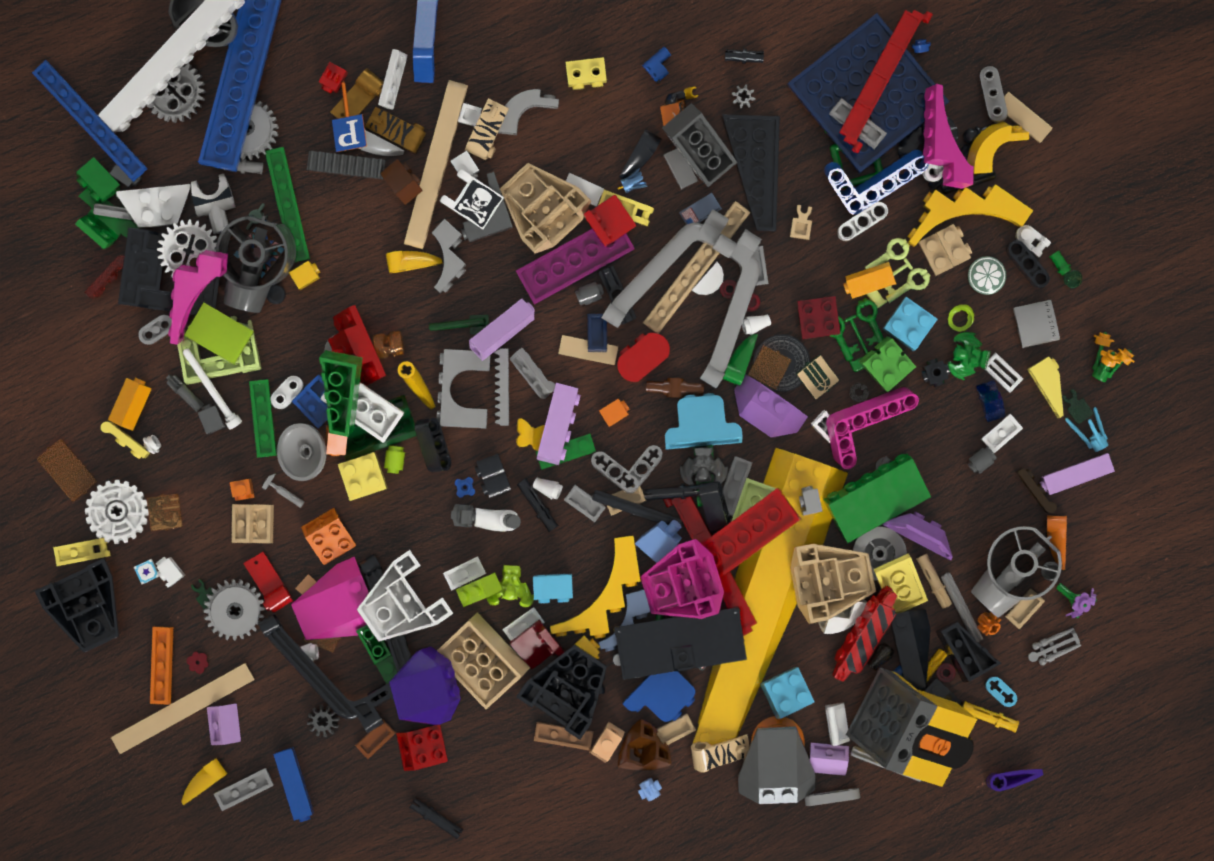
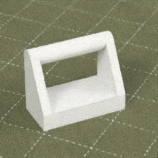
(837, 723)

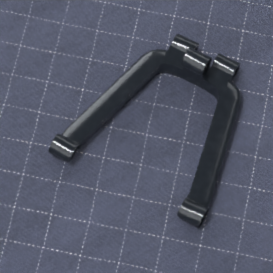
(364, 708)

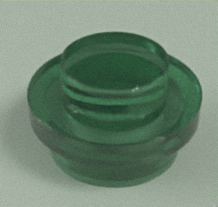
(1073, 278)

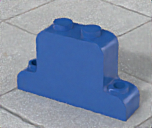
(663, 694)

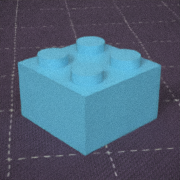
(909, 324)
(553, 587)
(787, 693)

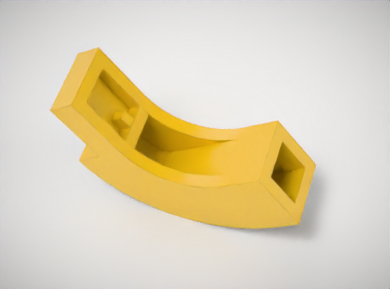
(988, 141)

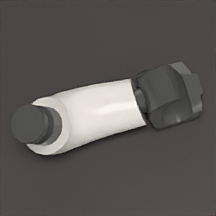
(487, 519)

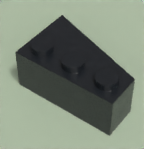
(965, 652)

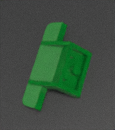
(102, 229)

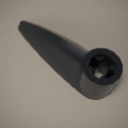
(642, 153)

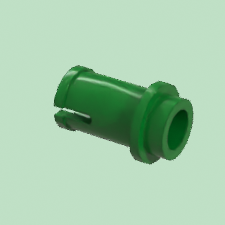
(1060, 263)

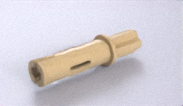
(934, 581)

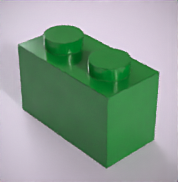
(97, 180)

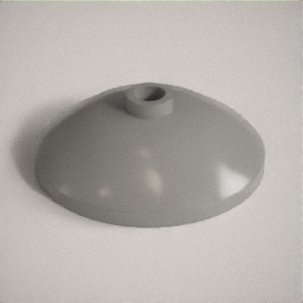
(294, 454)

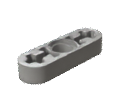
(832, 797)

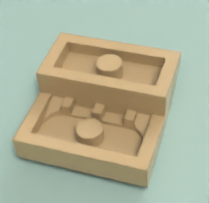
(252, 523)

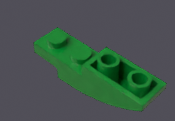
(379, 653)

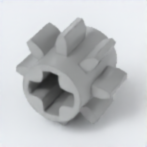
(748, 94)

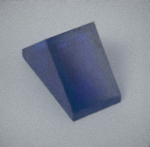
(991, 401)

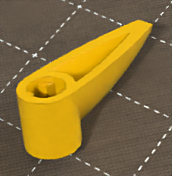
(410, 260)
(416, 384)
(203, 780)

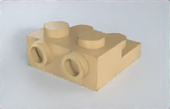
(945, 249)

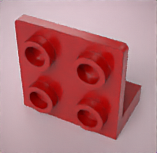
(609, 220)
(422, 748)

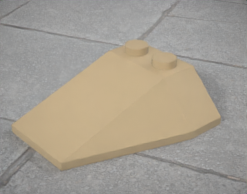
(543, 206)
(829, 580)

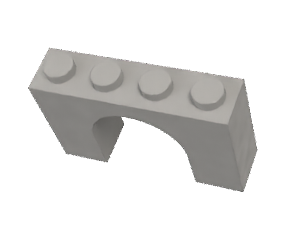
(451, 413)

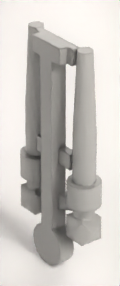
(1033, 656)

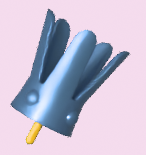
(632, 182)

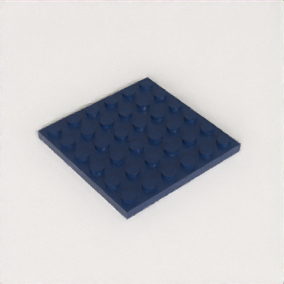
(843, 75)

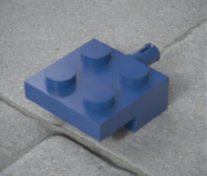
(310, 403)

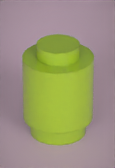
(394, 459)

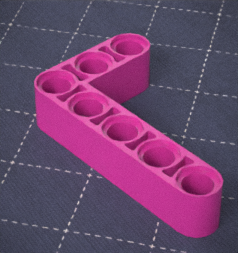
(864, 418)

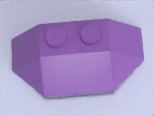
(767, 409)
(924, 533)

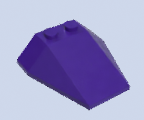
(426, 688)

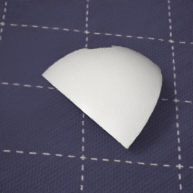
(844, 619)

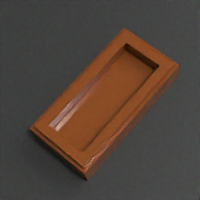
(375, 739)

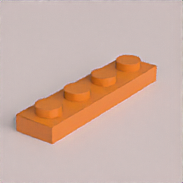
(161, 665)

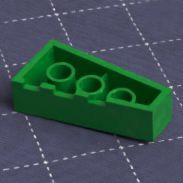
(341, 384)

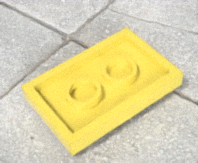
(904, 581)

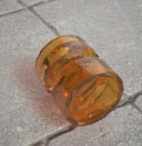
(395, 344)

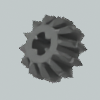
(322, 727)

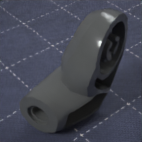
(182, 9)

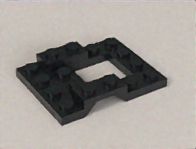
(143, 273)

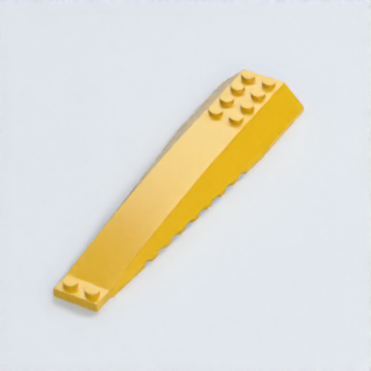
(770, 594)

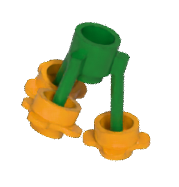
(1109, 358)

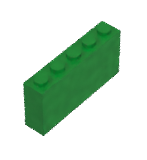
(877, 497)

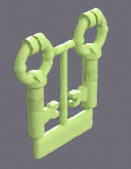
(894, 294)

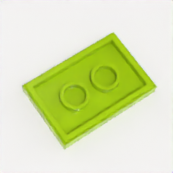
(219, 333)

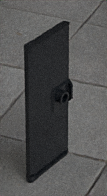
(680, 643)

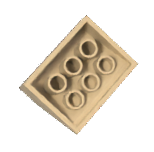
(483, 661)

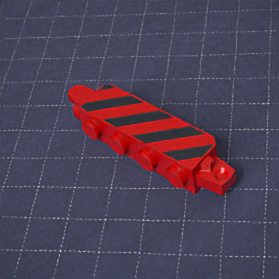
(865, 634)

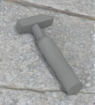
(282, 491)

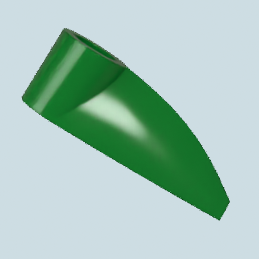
(739, 361)

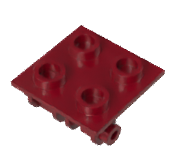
(818, 317)

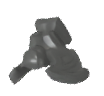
(703, 466)

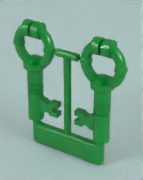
(878, 337)

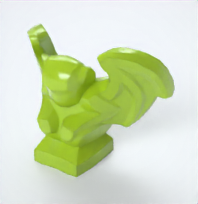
(512, 588)

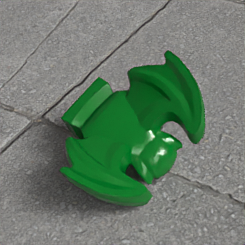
(969, 356)

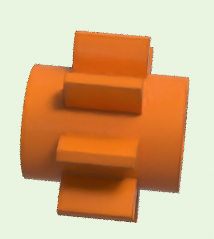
(988, 623)

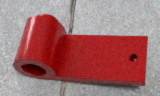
(269, 582)

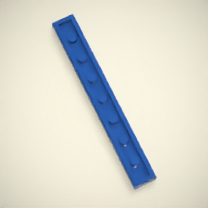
(89, 120)

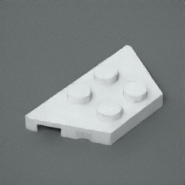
(155, 205)

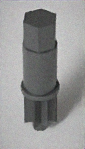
(184, 392)

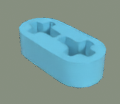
(998, 695)

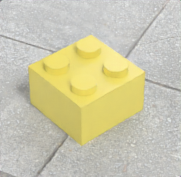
(362, 476)

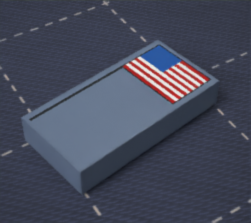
(700, 210)

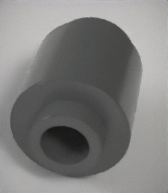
(589, 293)
(981, 460)

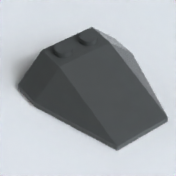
(776, 768)

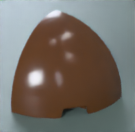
(643, 749)

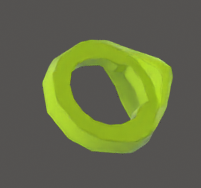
(968, 310)

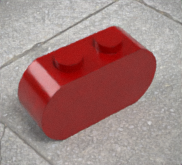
(643, 356)

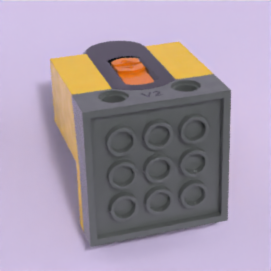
(912, 729)

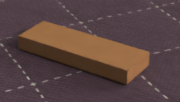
(557, 735)

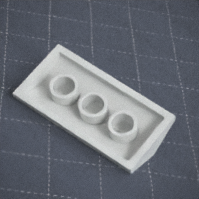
(375, 413)

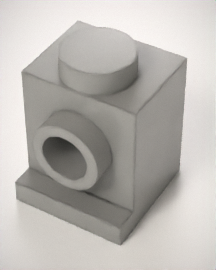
(810, 500)

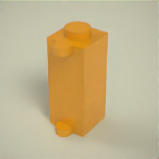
(869, 280)
(130, 403)

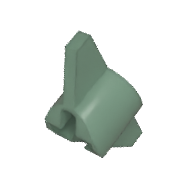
(257, 213)

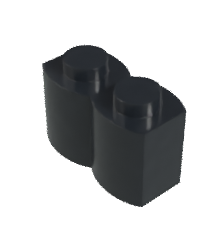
(493, 476)

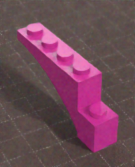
(940, 144)
(188, 285)

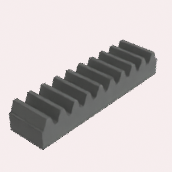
(345, 164)

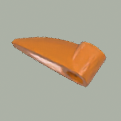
(1057, 529)

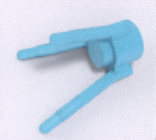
(1098, 440)

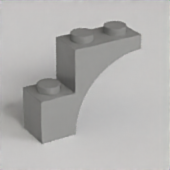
(453, 266)

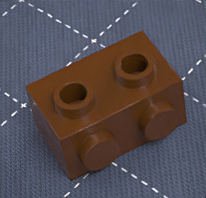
(401, 181)

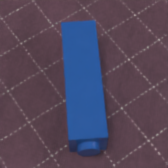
(294, 784)

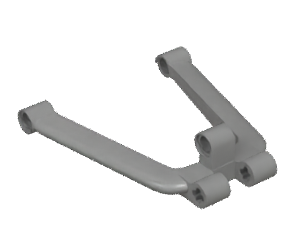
(710, 234)

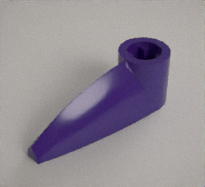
(1012, 778)

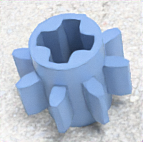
(649, 789)

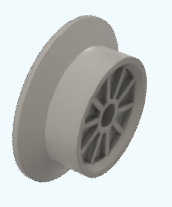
(880, 539)

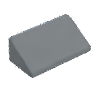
(680, 169)

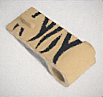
(486, 130)
(709, 757)

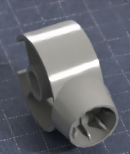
(996, 592)

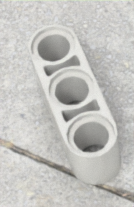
(871, 218)

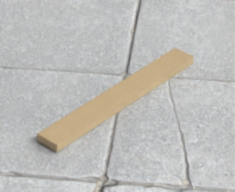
(692, 273)
(182, 708)

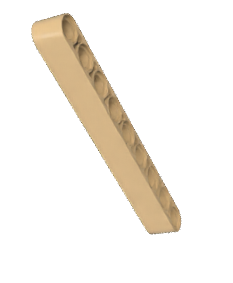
(436, 164)

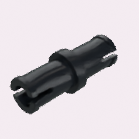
(744, 56)

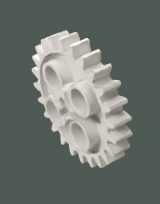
(171, 244)

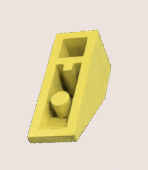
(1048, 381)

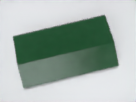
(363, 443)

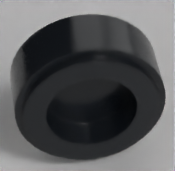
(276, 294)

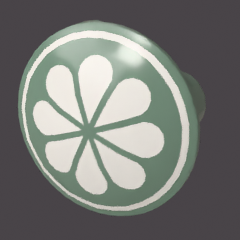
(987, 275)

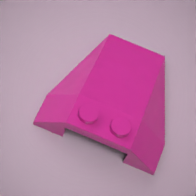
(684, 583)
(332, 603)

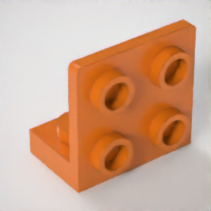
(328, 536)

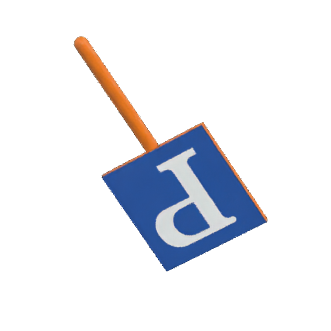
(348, 131)

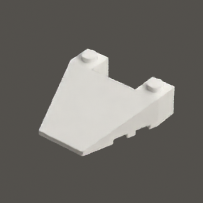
(394, 607)

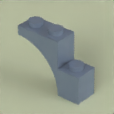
(636, 606)

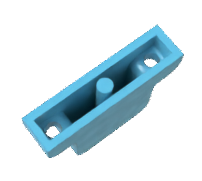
(702, 424)

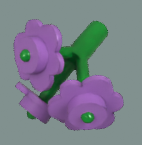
(1082, 602)

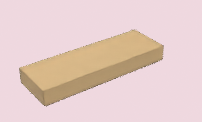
(1026, 118)
(579, 349)

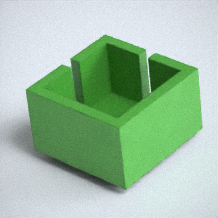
(889, 365)

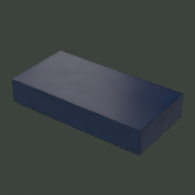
(596, 333)

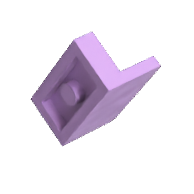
(223, 724)
(829, 758)

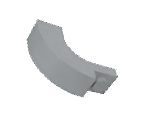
(521, 103)

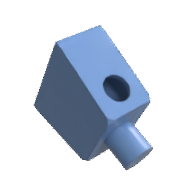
(660, 540)

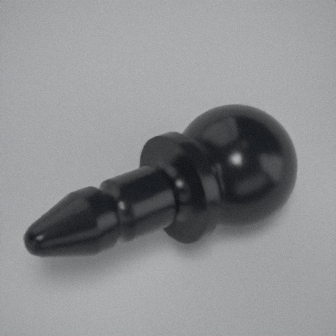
(971, 134)

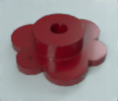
(192, 661)

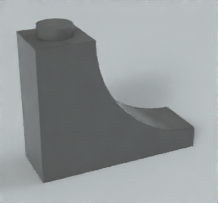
(498, 222)

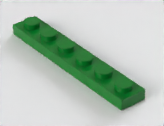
(287, 200)

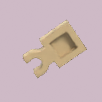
(801, 226)

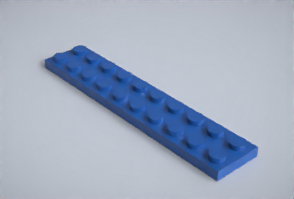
(239, 85)

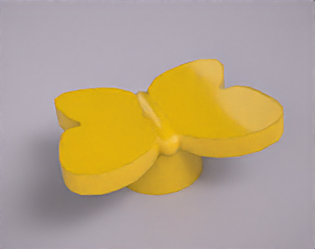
(529, 435)

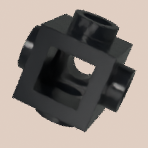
(930, 378)

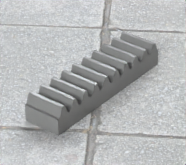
(504, 387)

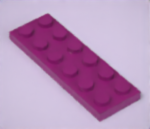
(570, 264)

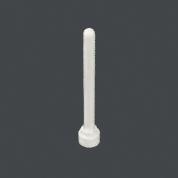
(231, 419)

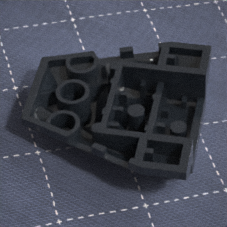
(567, 689)

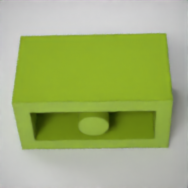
(479, 589)

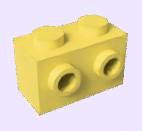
(586, 69)

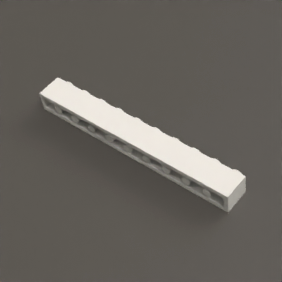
(167, 62)

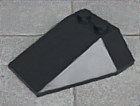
(83, 605)

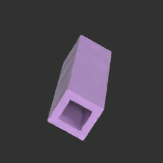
(502, 329)
(1077, 474)

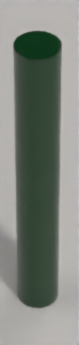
(457, 324)

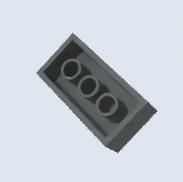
(699, 145)

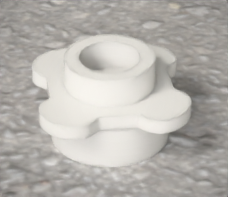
(152, 444)

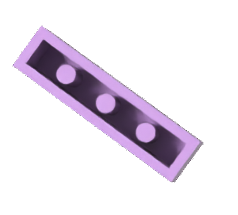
(557, 424)

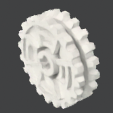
(120, 497)

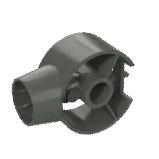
(243, 290)

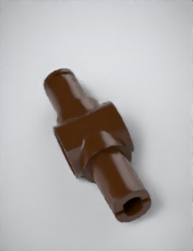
(675, 387)

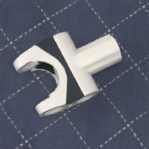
(214, 204)

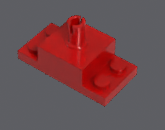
(355, 341)

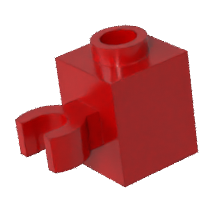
(332, 78)

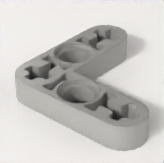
(632, 474)

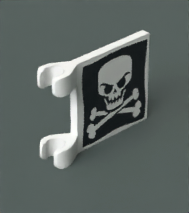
(475, 202)

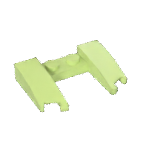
(217, 366)

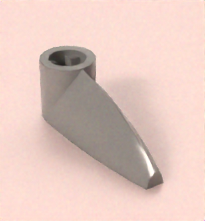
(380, 146)

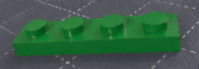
(262, 418)

